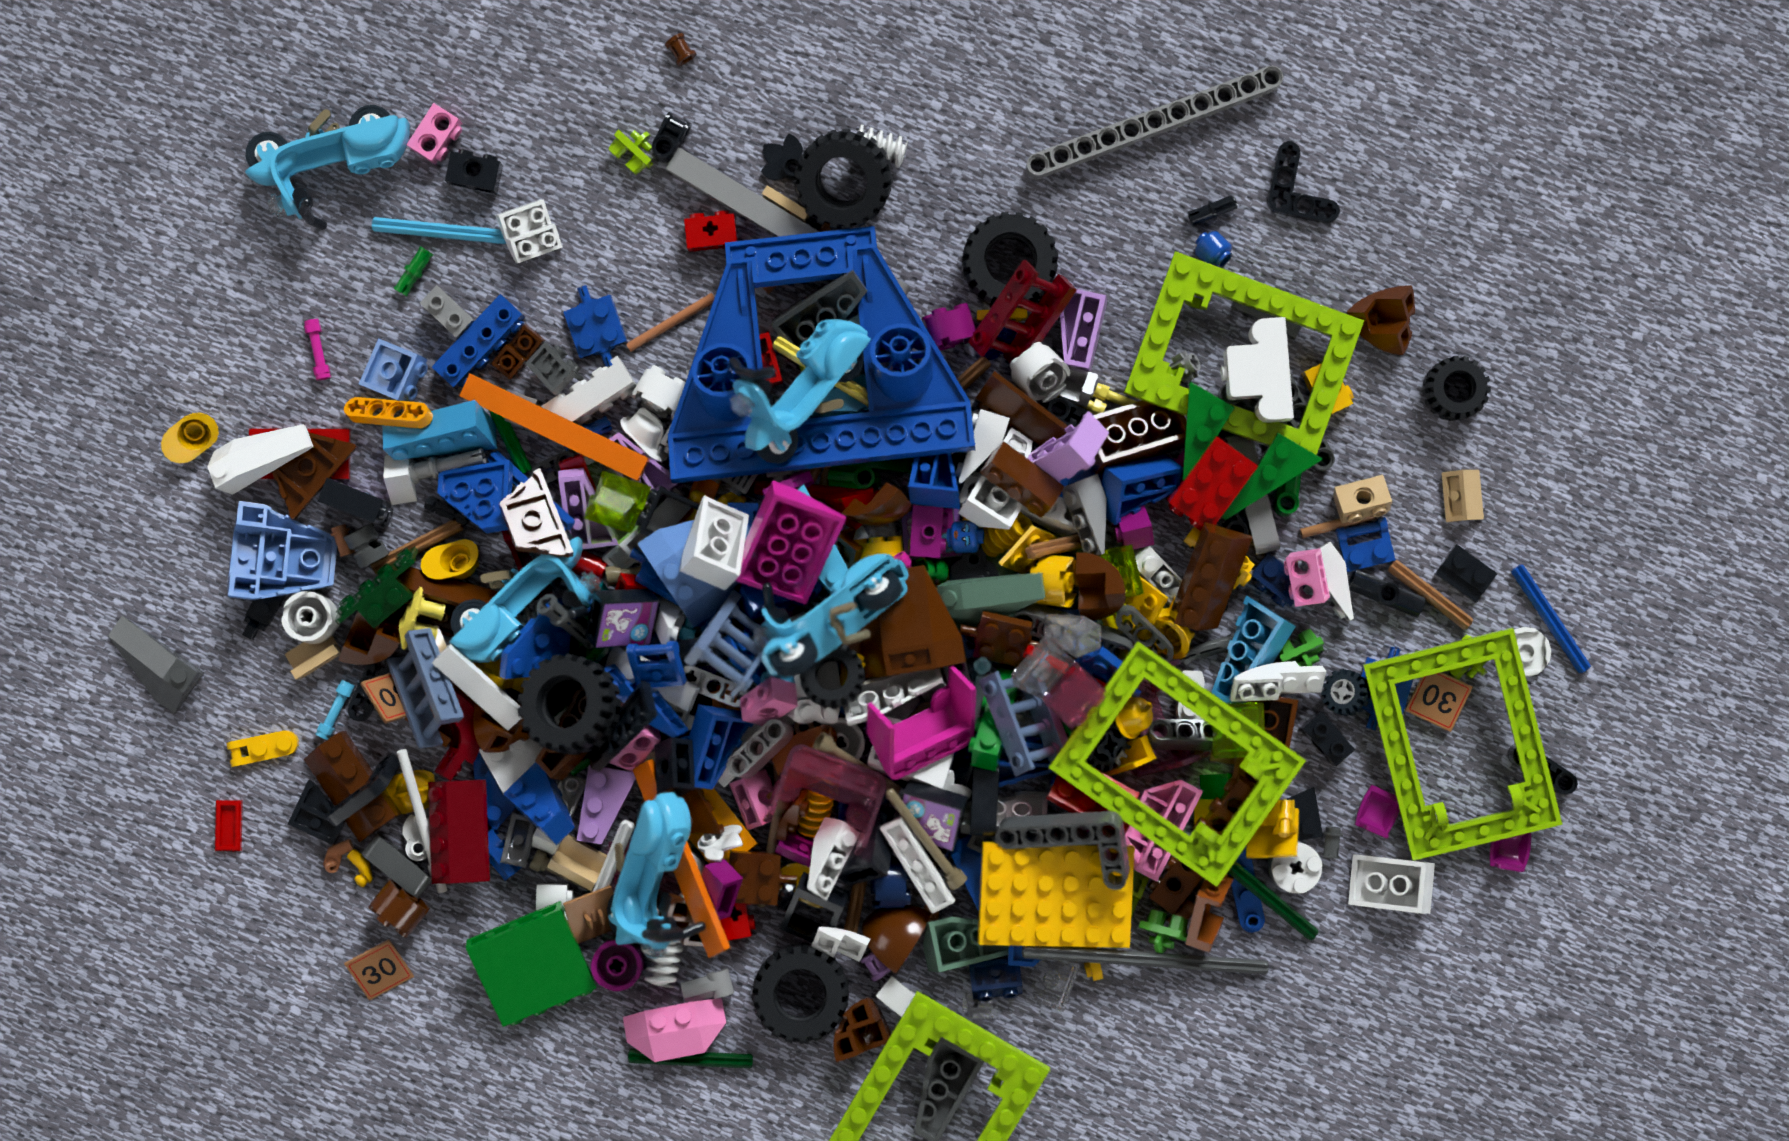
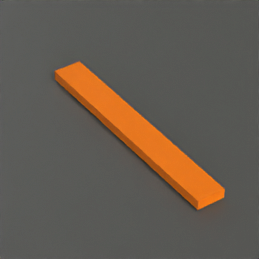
(554, 427)
(688, 876)

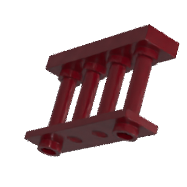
(1038, 323)

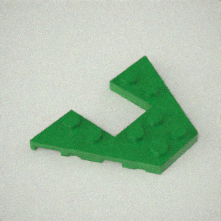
(1278, 465)

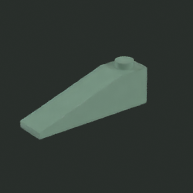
(996, 594)
(954, 944)

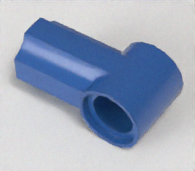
(496, 848)

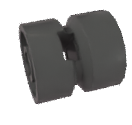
(366, 545)

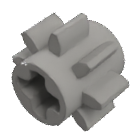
(1189, 363)

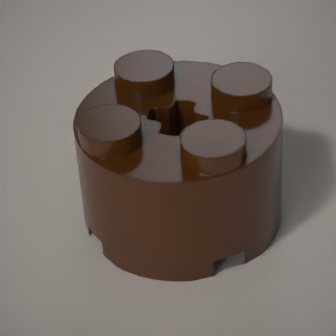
(398, 908)

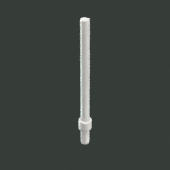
(418, 808)

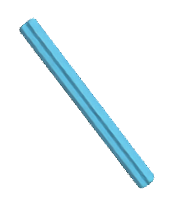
(437, 230)

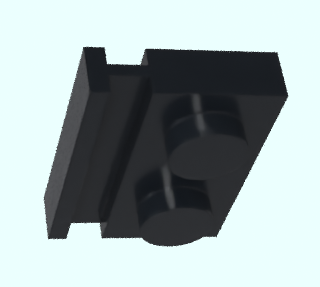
(1465, 573)

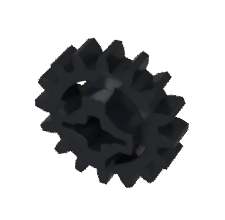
(1110, 749)

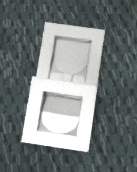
(838, 940)

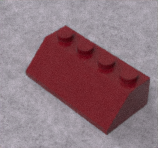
(458, 831)

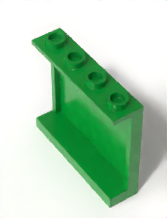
(530, 964)

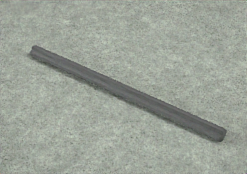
(1146, 959)

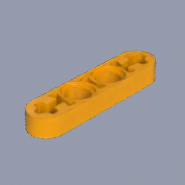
(386, 417)

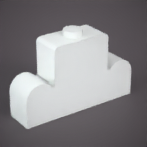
(1261, 371)

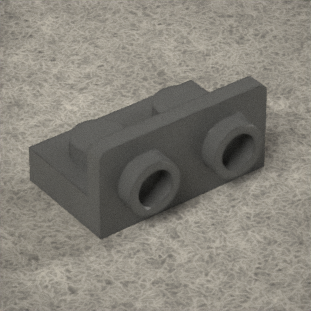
(553, 368)

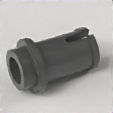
(1332, 842)

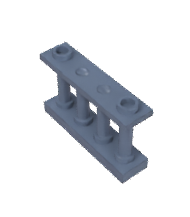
(711, 637)
(436, 684)
(1046, 724)

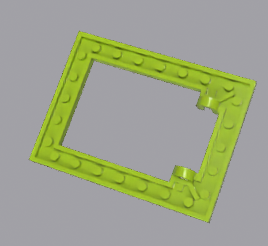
(1160, 384)
(1532, 800)
(1204, 849)
(921, 1028)

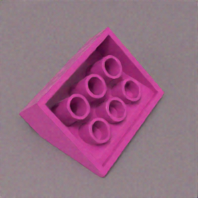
(789, 543)

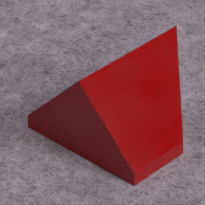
(841, 501)

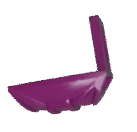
(1377, 811)
(1511, 852)

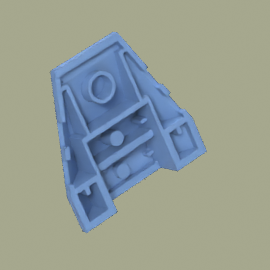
(277, 555)
(694, 596)

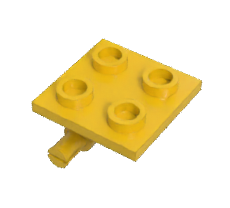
(1016, 558)
(1149, 605)
(1276, 840)

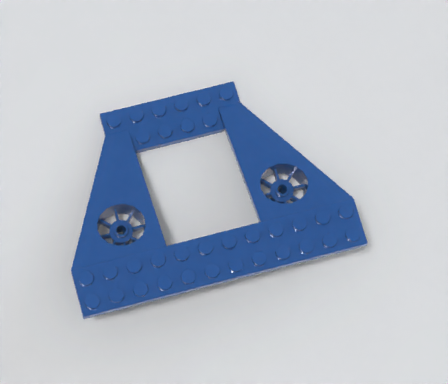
(908, 410)

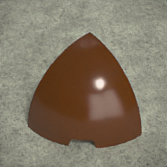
(1386, 318)
(883, 509)
(1100, 587)
(369, 644)
(493, 736)
(675, 906)
(894, 933)
(860, 1030)

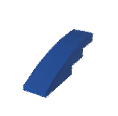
(667, 719)

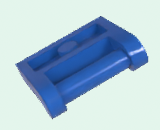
(1369, 552)
(657, 672)

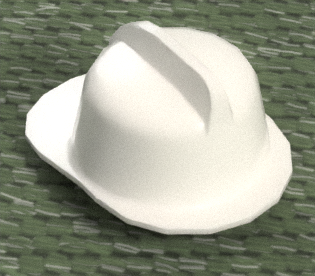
(646, 432)

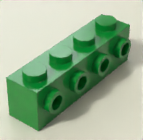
(988, 744)

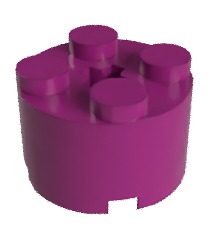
(950, 327)
(612, 977)

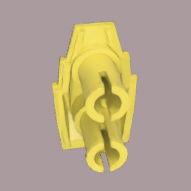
(417, 607)

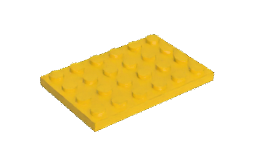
(1052, 898)

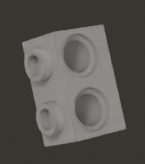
(447, 311)

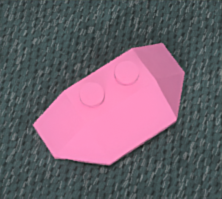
(1173, 802)
(675, 1029)

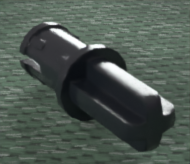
(1212, 210)

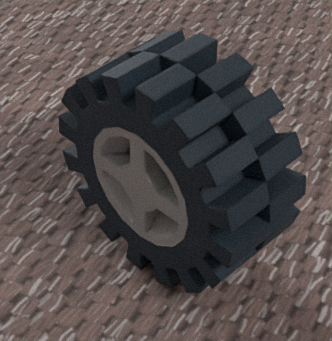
(1337, 689)

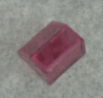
(1074, 695)

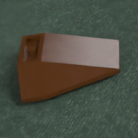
(913, 632)

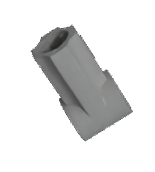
(712, 985)

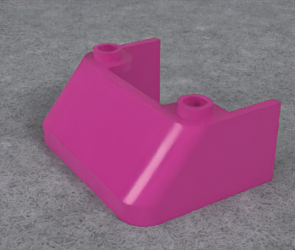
(928, 734)

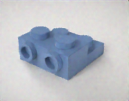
(394, 371)

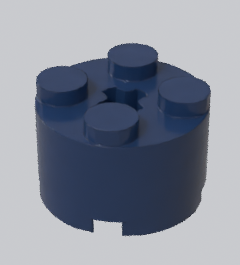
(892, 889)

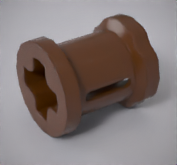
(680, 49)

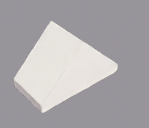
(398, 481)

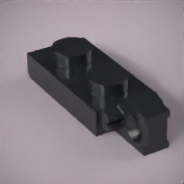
(261, 615)

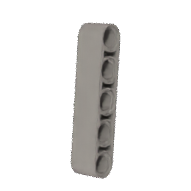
(1259, 514)

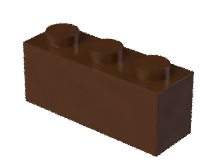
(1022, 479)

